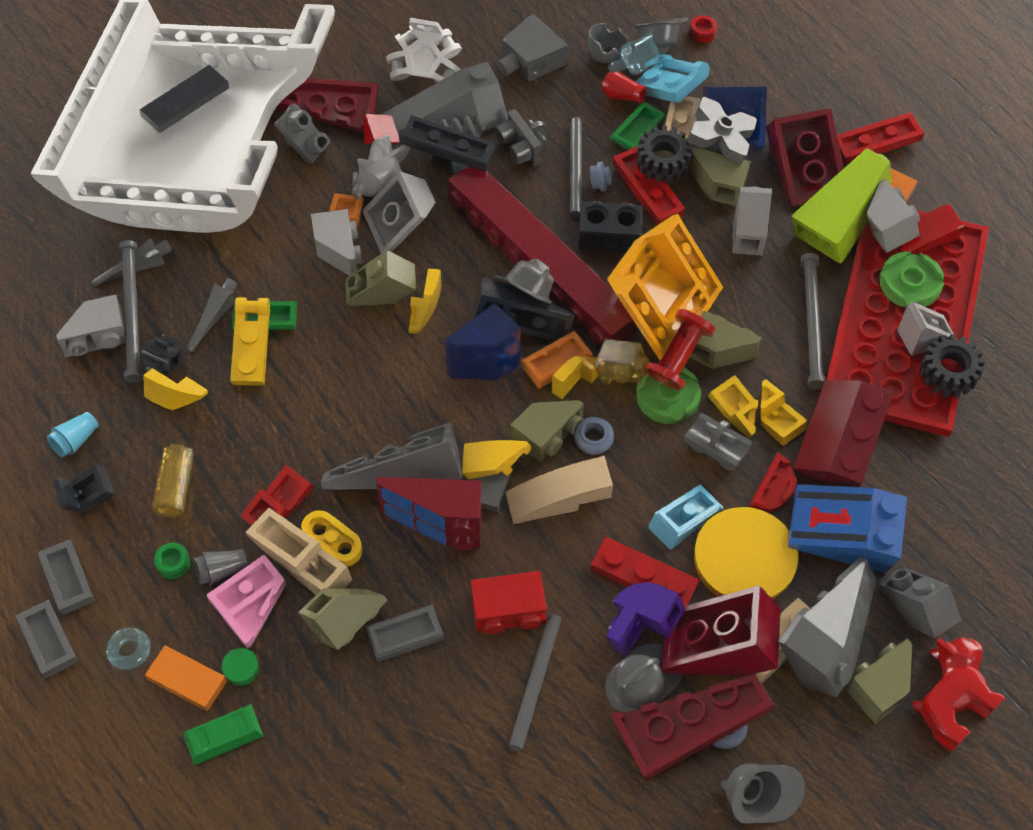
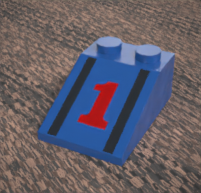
(849, 524)

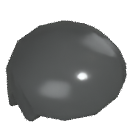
(605, 44)

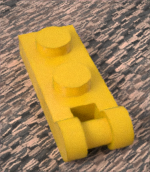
(250, 342)

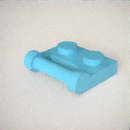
(672, 85)

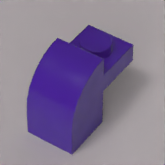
(640, 608)

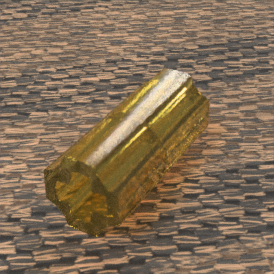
(173, 480)

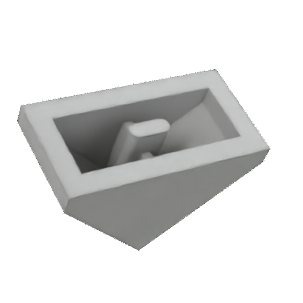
(921, 327)

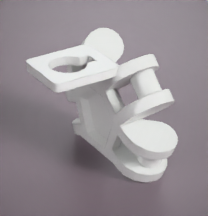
(423, 55)

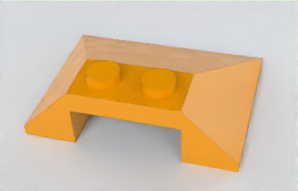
(663, 275)

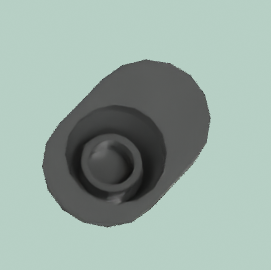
(664, 32)
(531, 278)
(640, 679)
(764, 792)

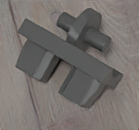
(301, 133)
(527, 135)
(717, 441)

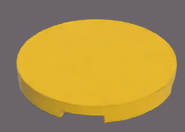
(743, 551)

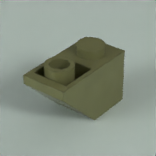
(718, 176)
(381, 281)
(727, 346)
(547, 425)
(340, 613)
(885, 683)

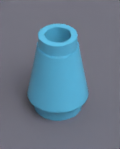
(70, 435)

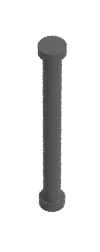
(809, 263)
(133, 373)

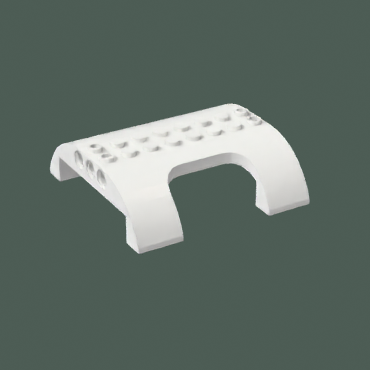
(207, 165)

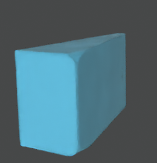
(684, 516)

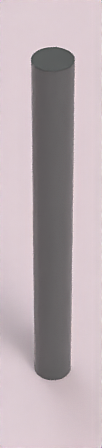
(575, 167)
(535, 682)

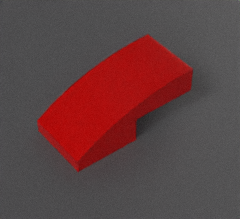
(282, 496)

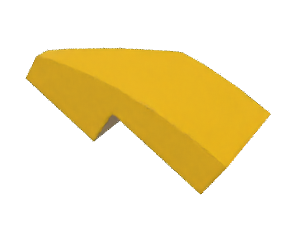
(424, 307)
(571, 372)
(170, 394)
(736, 405)
(778, 417)
(492, 457)

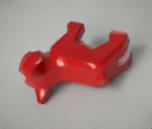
(958, 689)

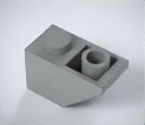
(891, 218)
(751, 220)
(335, 240)
(93, 327)

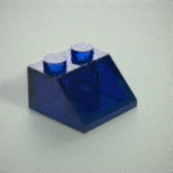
(745, 99)
(484, 347)

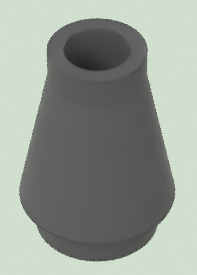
(218, 565)

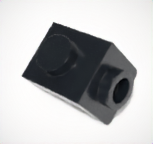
(84, 491)

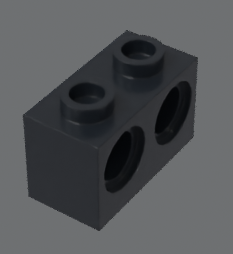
(609, 226)

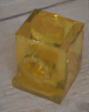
(621, 362)

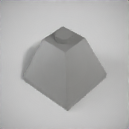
(398, 210)

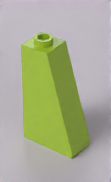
(839, 210)

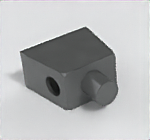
(532, 50)

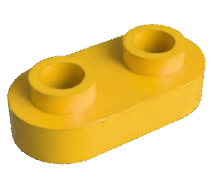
(335, 537)

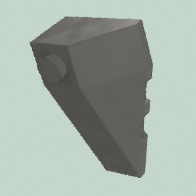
(459, 95)
(427, 456)
(827, 638)

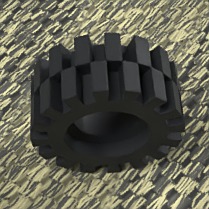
(663, 167)
(959, 352)

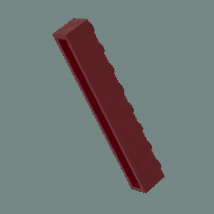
(527, 238)

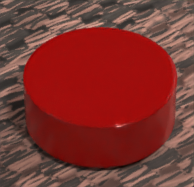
(703, 29)

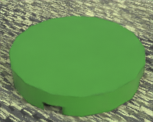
(911, 279)
(669, 404)

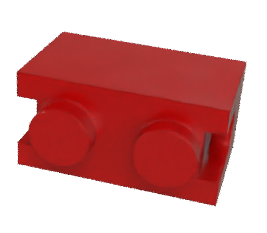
(508, 602)

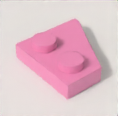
(248, 598)

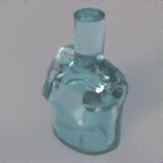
(637, 56)

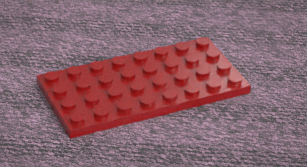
(868, 338)

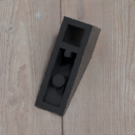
(528, 312)

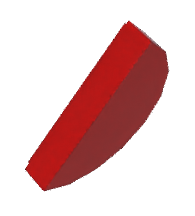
(776, 487)

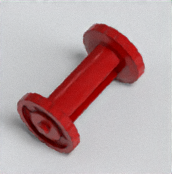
(680, 349)

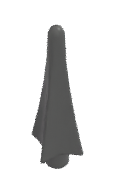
(148, 256)
(218, 304)

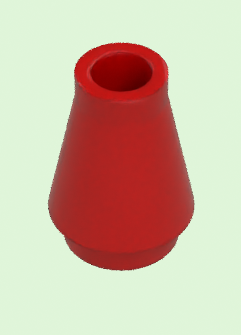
(621, 87)

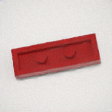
(880, 136)
(654, 196)
(633, 567)

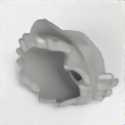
(378, 169)

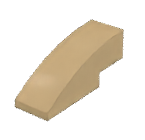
(560, 491)
(298, 553)

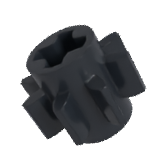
(161, 354)

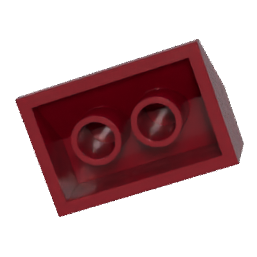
(843, 432)

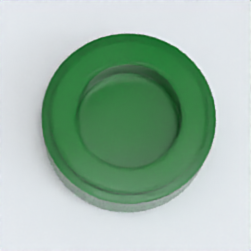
(172, 560)
(240, 666)

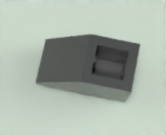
(921, 601)

